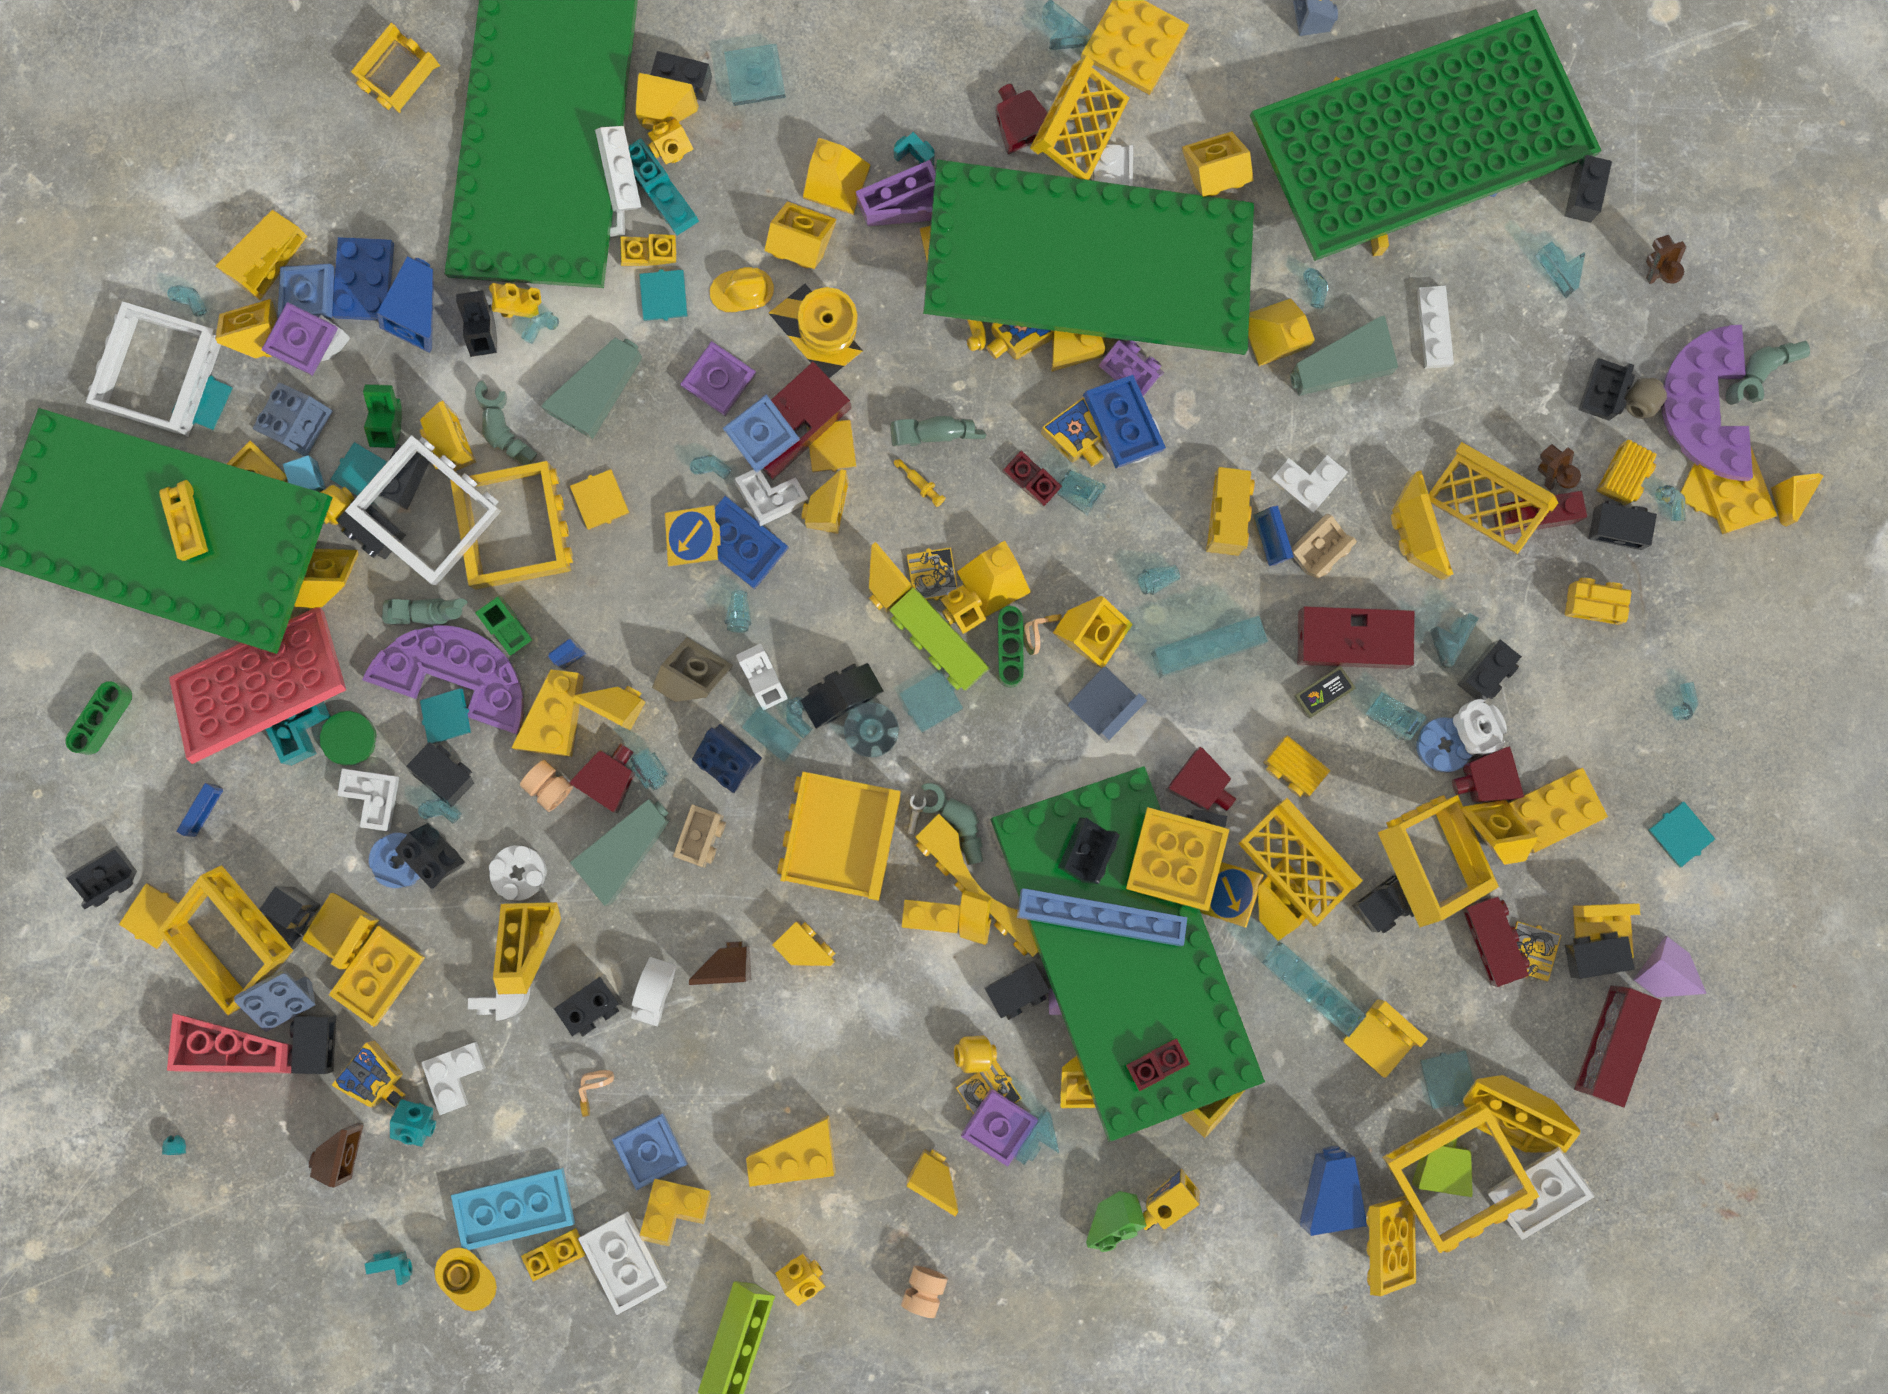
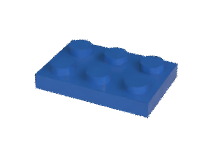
(361, 277)
(1124, 421)
(745, 545)

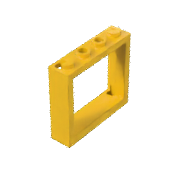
(559, 528)
(1464, 847)
(243, 916)
(1439, 1137)

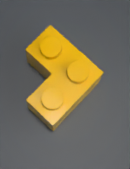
(667, 1204)

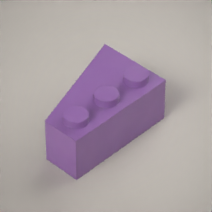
(899, 198)

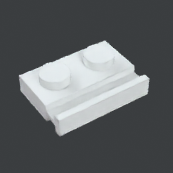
(1115, 165)

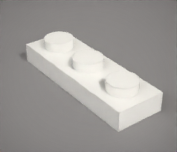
(618, 168)
(1435, 327)

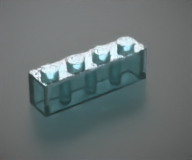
(1209, 646)

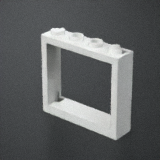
(115, 352)
(384, 477)

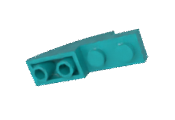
(660, 188)

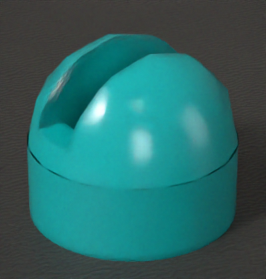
(174, 1145)

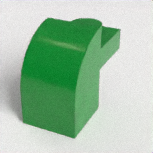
(383, 417)
(504, 624)

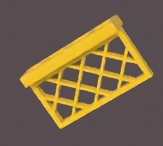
(1060, 112)
(1508, 481)
(1310, 844)

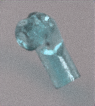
(537, 323)
(1674, 499)

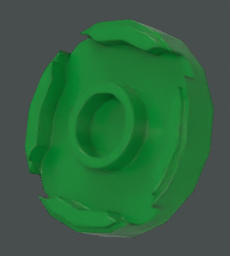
(348, 738)

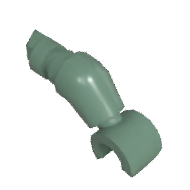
(1761, 365)
(495, 428)
(933, 430)
(422, 611)
(962, 818)

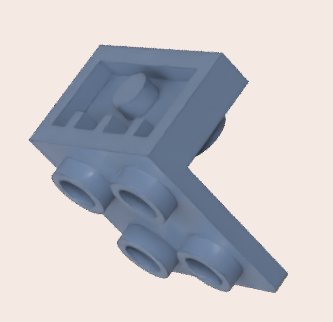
(292, 419)
(1106, 704)
(276, 999)

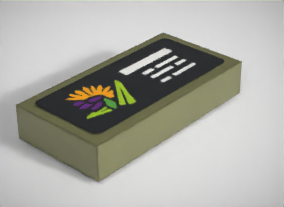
(1324, 692)

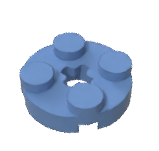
(1428, 748)
(383, 867)

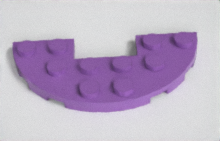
(1694, 403)
(457, 658)

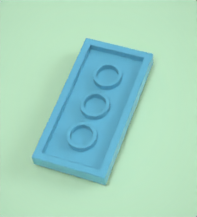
(513, 1209)

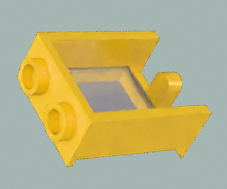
(393, 68)

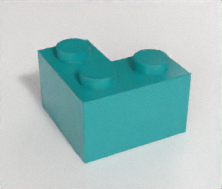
(290, 735)

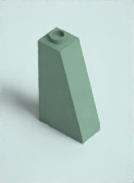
(1352, 359)
(594, 389)
(618, 853)

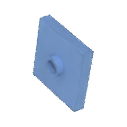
(307, 288)
(761, 433)
(649, 1151)

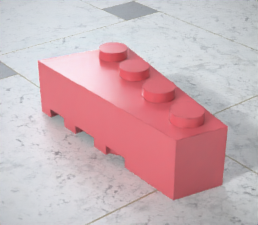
(220, 1049)

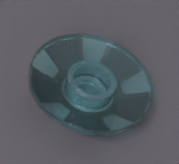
(871, 715)

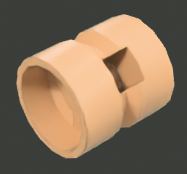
(544, 784)
(924, 1290)

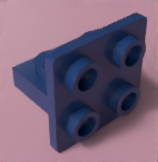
(725, 757)

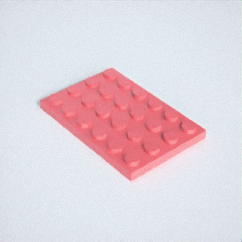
(254, 688)

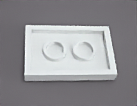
(1559, 1190)
(623, 1262)

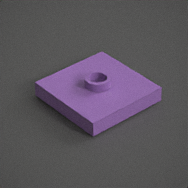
(299, 339)
(718, 378)
(999, 1127)

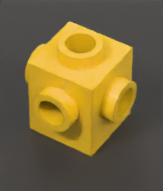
(669, 141)
(963, 609)
(801, 1279)

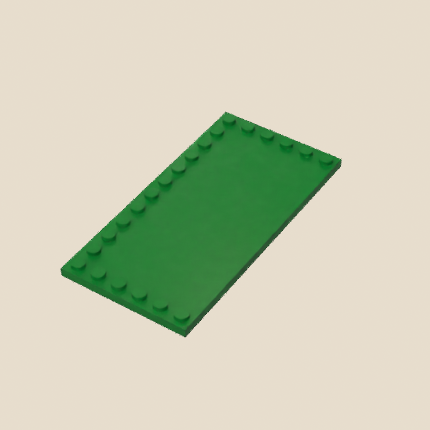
(1424, 134)
(529, 158)
(1089, 258)
(94, 521)
(1126, 991)

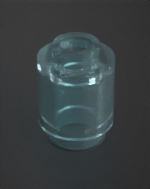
(649, 769)

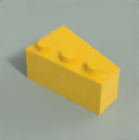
(1074, 349)
(1230, 511)
(553, 716)

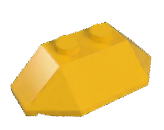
(1419, 529)
(1524, 1116)

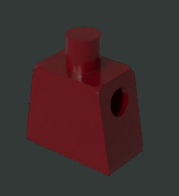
(1018, 117)
(606, 778)
(1490, 778)
(1202, 782)

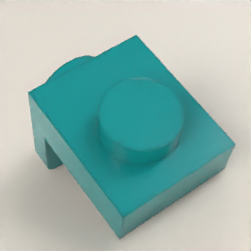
(913, 144)
(386, 1261)

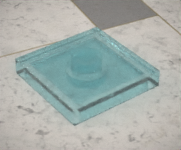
(754, 74)

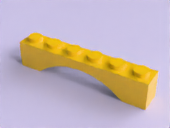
(943, 843)

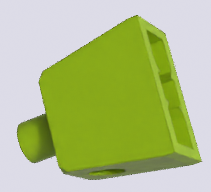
(1445, 1171)

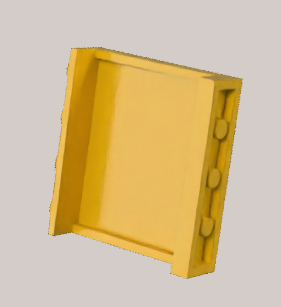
(839, 835)

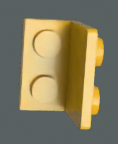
(1602, 918)
(340, 930)
(1384, 1038)

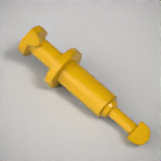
(925, 487)

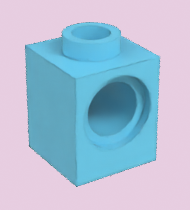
(304, 473)

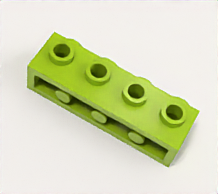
(938, 637)
(737, 1339)

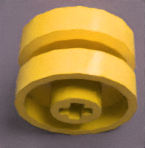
(812, 317)

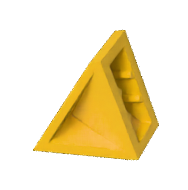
(1794, 495)

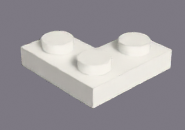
(1308, 489)
(769, 502)
(378, 795)
(445, 1072)

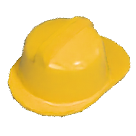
(741, 289)
(465, 1279)

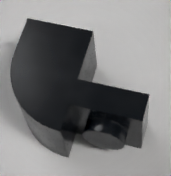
(478, 323)

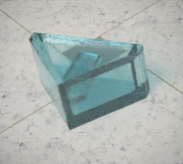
(1081, 491)

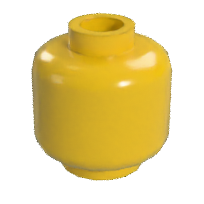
(341, 500)
(974, 1054)

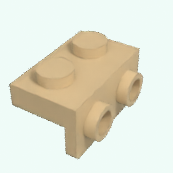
(1322, 547)
(699, 836)

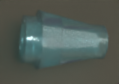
(1156, 579)
(738, 613)

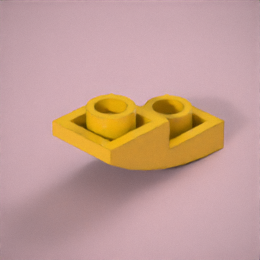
(649, 251)
(974, 917)
(553, 1255)

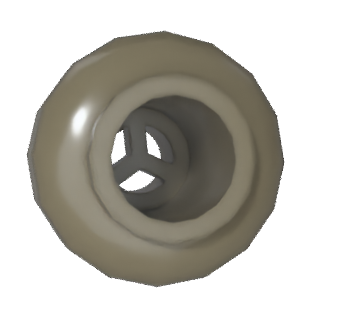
(1645, 398)

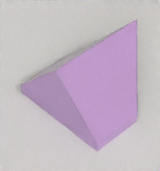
(1670, 972)

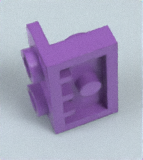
(1127, 360)

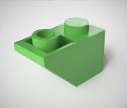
(1115, 1220)

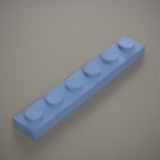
(1102, 917)

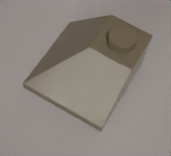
(690, 672)

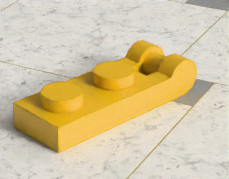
(183, 520)

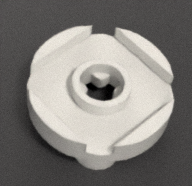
(1475, 739)
(503, 866)

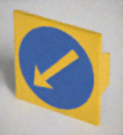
(692, 535)
(1234, 894)

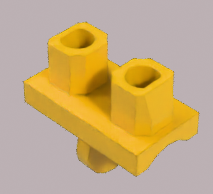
(515, 301)

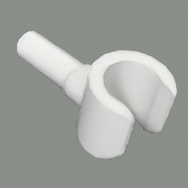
(914, 814)

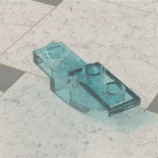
(1313, 989)

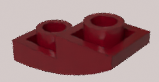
(1032, 478)
(1158, 1064)

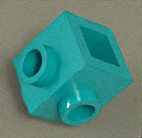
(412, 1123)

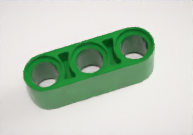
(1015, 634)
(86, 722)

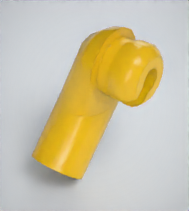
(978, 338)

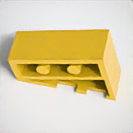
(261, 253)
(522, 943)
(795, 1157)

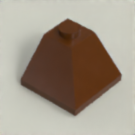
(725, 966)
(336, 1157)

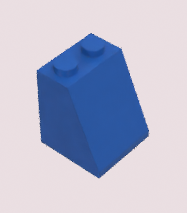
(409, 305)
(1333, 1194)

